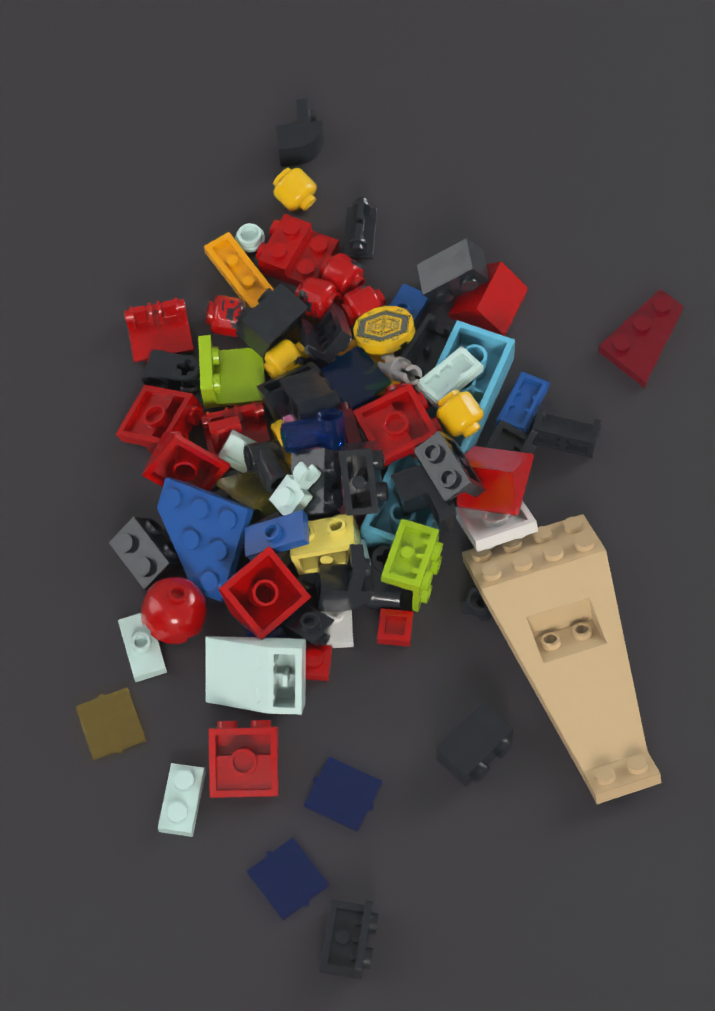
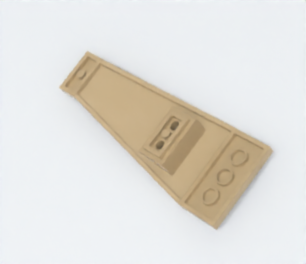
(566, 631)

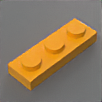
(237, 269)

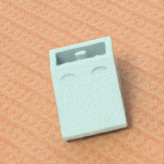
(256, 673)

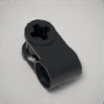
(172, 371)
(385, 594)

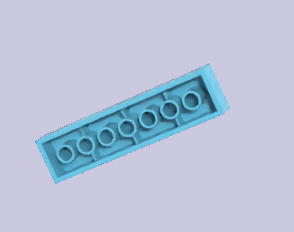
(496, 355)

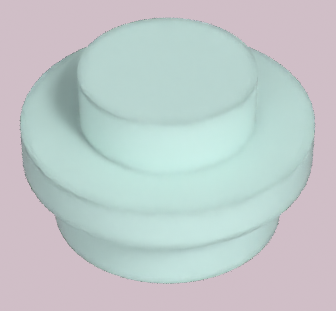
(250, 237)

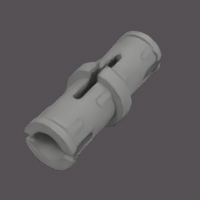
(400, 369)

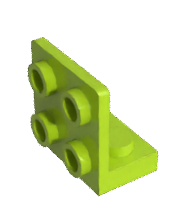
(229, 375)
(414, 560)

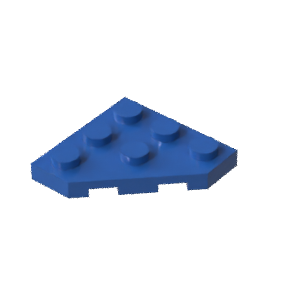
(204, 533)

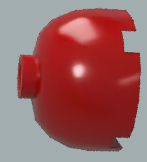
(174, 610)

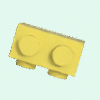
(327, 543)

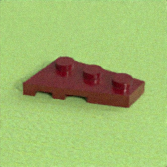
(642, 337)

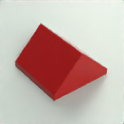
(493, 302)
(184, 461)
(503, 476)
(263, 593)

